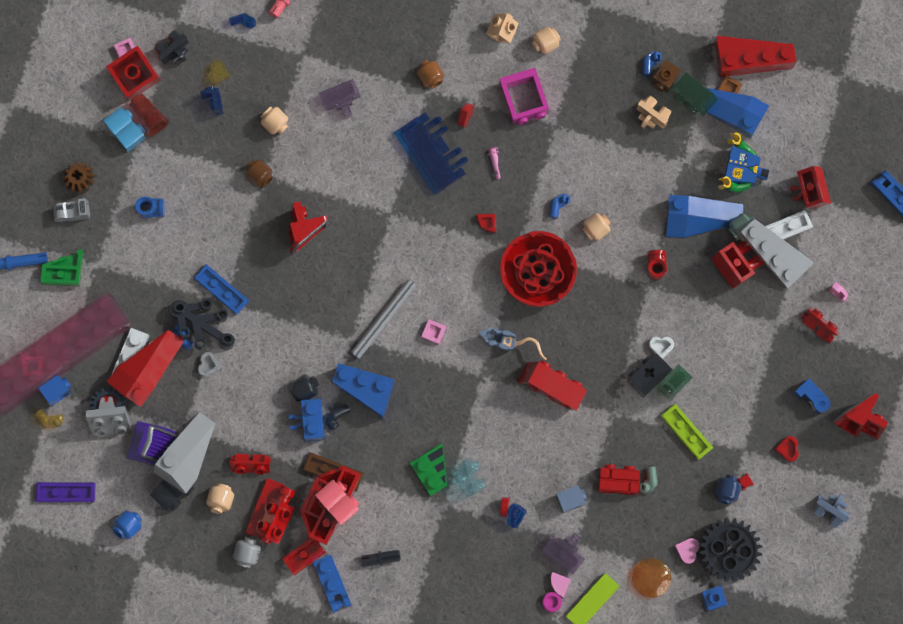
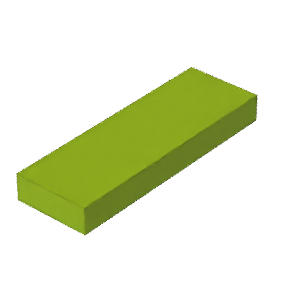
(686, 432)
(593, 600)

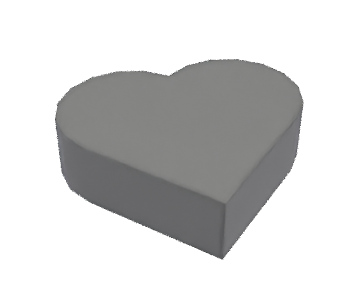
(208, 365)

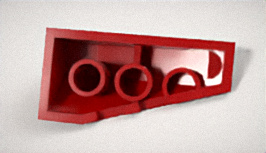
(144, 369)

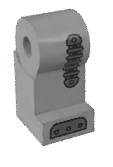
(71, 211)

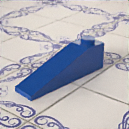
(738, 111)
(697, 215)

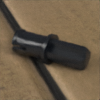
(380, 558)

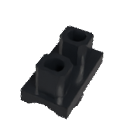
(173, 51)

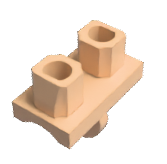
(659, 118)

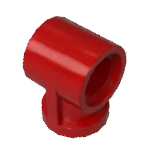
(656, 258)

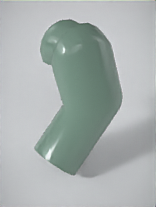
(651, 481)

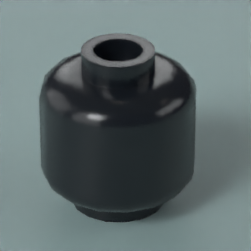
(304, 388)

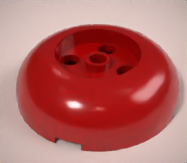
(546, 249)

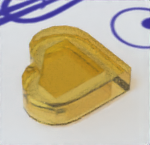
(218, 72)

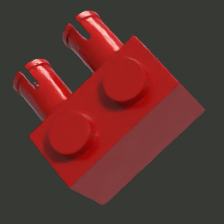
(734, 265)

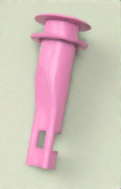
(494, 159)

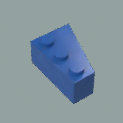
(365, 387)

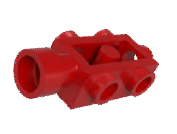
(276, 517)

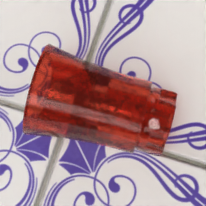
(148, 115)

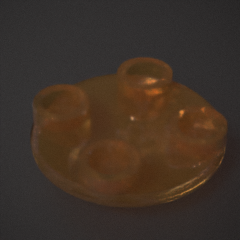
(651, 577)

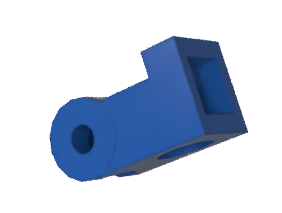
(817, 399)

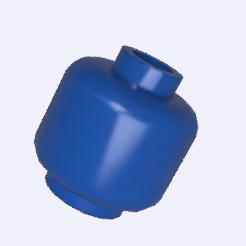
(127, 525)

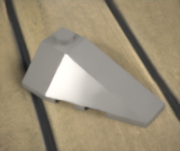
(185, 456)

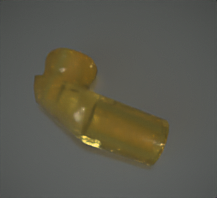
(49, 421)

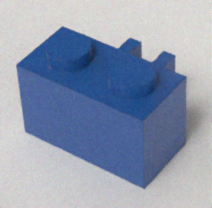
(312, 420)

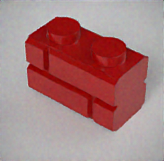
(619, 480)

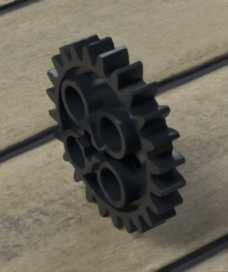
(720, 535)

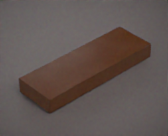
(318, 465)

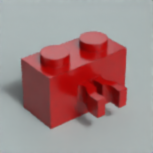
(813, 187)

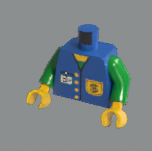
(742, 167)

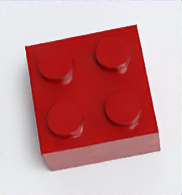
(133, 73)

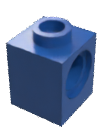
(55, 389)
(713, 598)

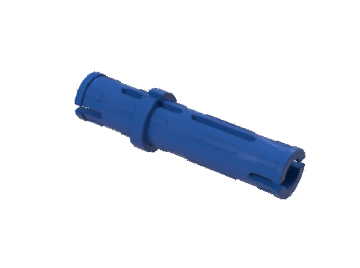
(23, 260)

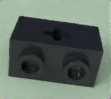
(646, 385)

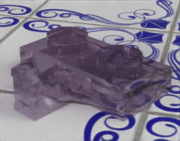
(340, 97)
(564, 552)

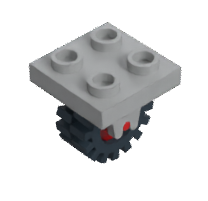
(108, 413)

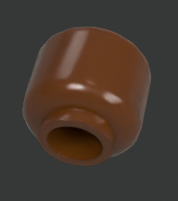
(258, 173)

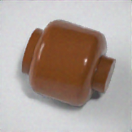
(430, 74)

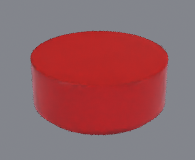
(505, 504)

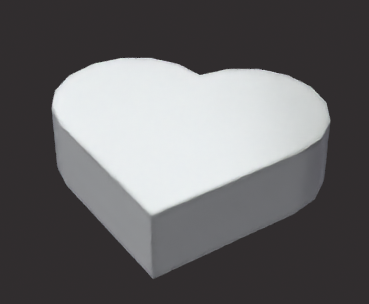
(661, 346)

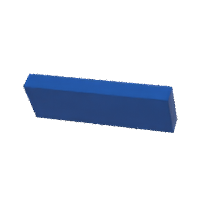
(221, 289)

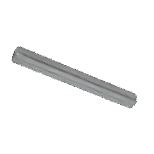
(383, 319)

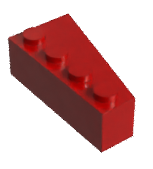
(751, 56)

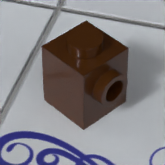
(666, 76)

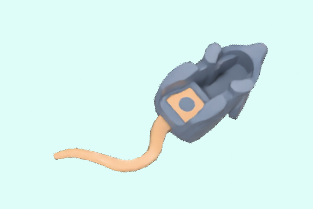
(505, 340)

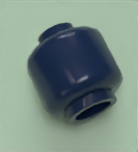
(727, 490)

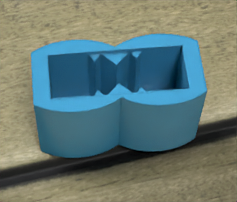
(124, 129)

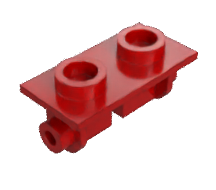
(815, 319)
(241, 464)

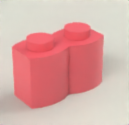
(337, 502)

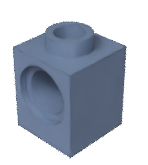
(571, 499)

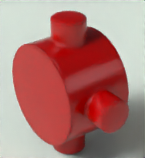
(745, 481)

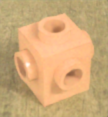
(502, 28)

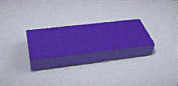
(65, 491)

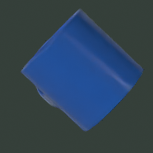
(156, 210)

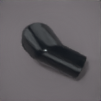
(335, 415)

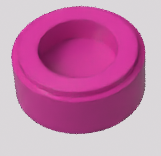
(552, 602)

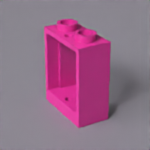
(517, 79)

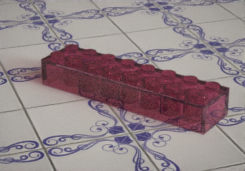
(60, 351)

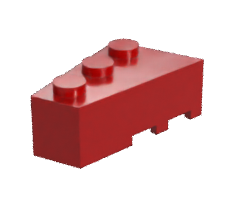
(552, 384)

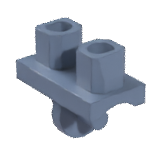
(839, 515)

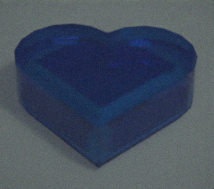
(515, 515)

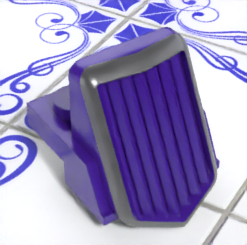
(150, 443)

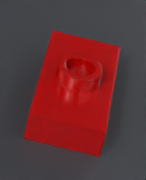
(303, 555)

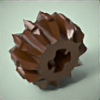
(86, 173)

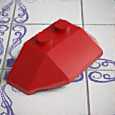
(317, 519)

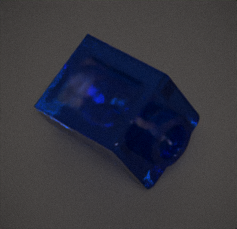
(216, 102)

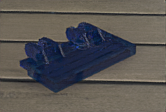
(429, 154)

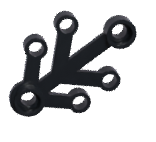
(200, 322)

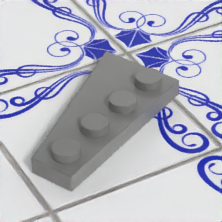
(777, 254)

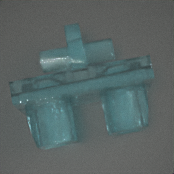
(466, 478)

